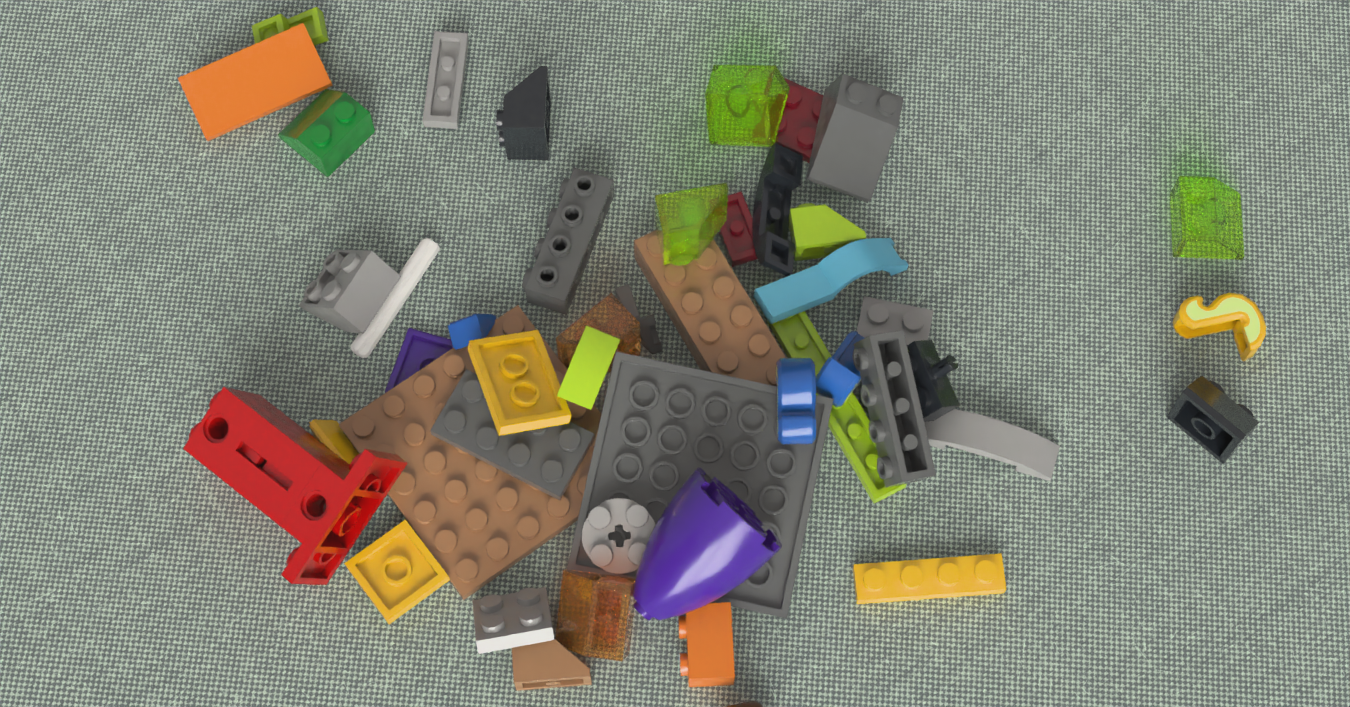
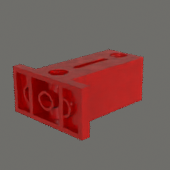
(293, 479)

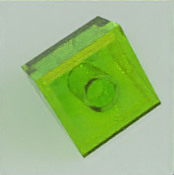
(745, 104)
(1206, 219)
(689, 221)

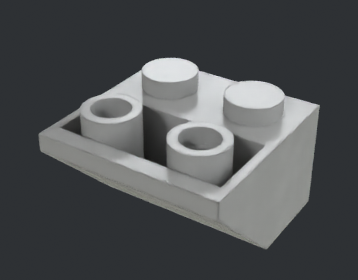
(350, 289)

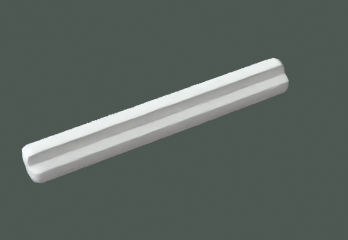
(410, 276)

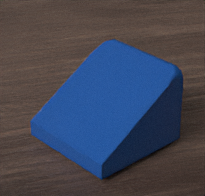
(470, 328)

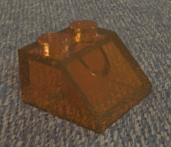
(608, 317)

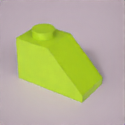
(820, 231)

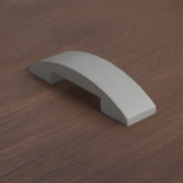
(994, 440)

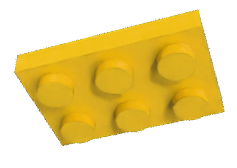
(518, 382)

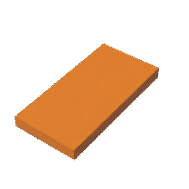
(255, 82)

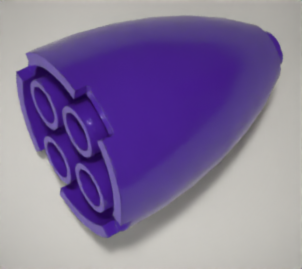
(700, 550)

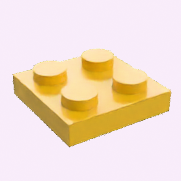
(397, 571)

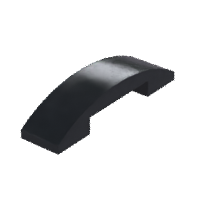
(772, 209)

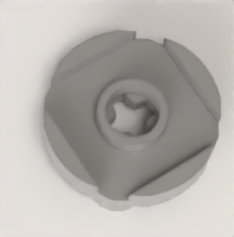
(603, 521)

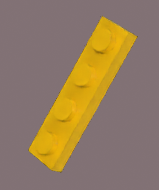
(929, 578)

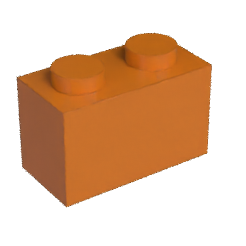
(709, 645)

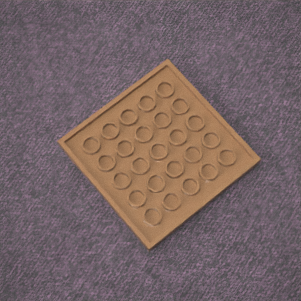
(458, 505)

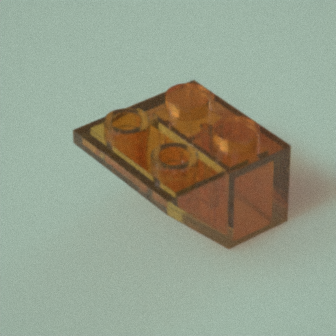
(596, 614)

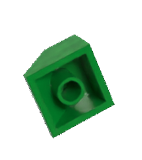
(329, 130)

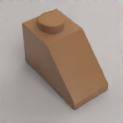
(547, 666)

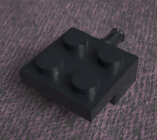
(931, 379)

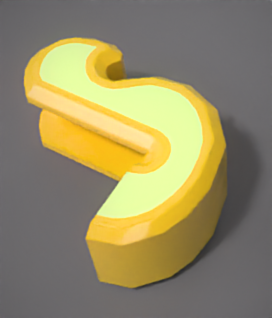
(1225, 313)

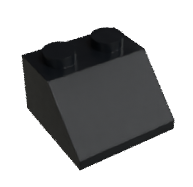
(526, 118)
(1212, 418)

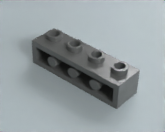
(569, 240)
(893, 408)

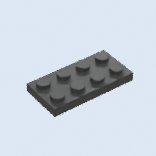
(538, 457)

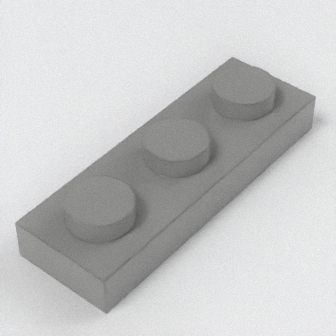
(445, 80)

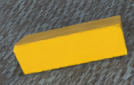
(332, 436)

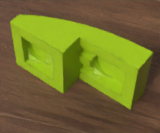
(312, 19)
(588, 367)

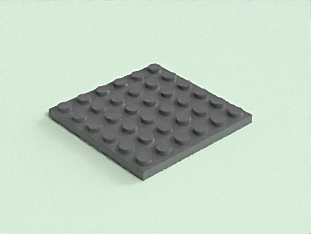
(674, 418)

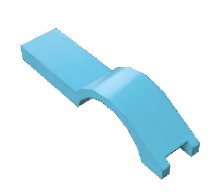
(828, 278)

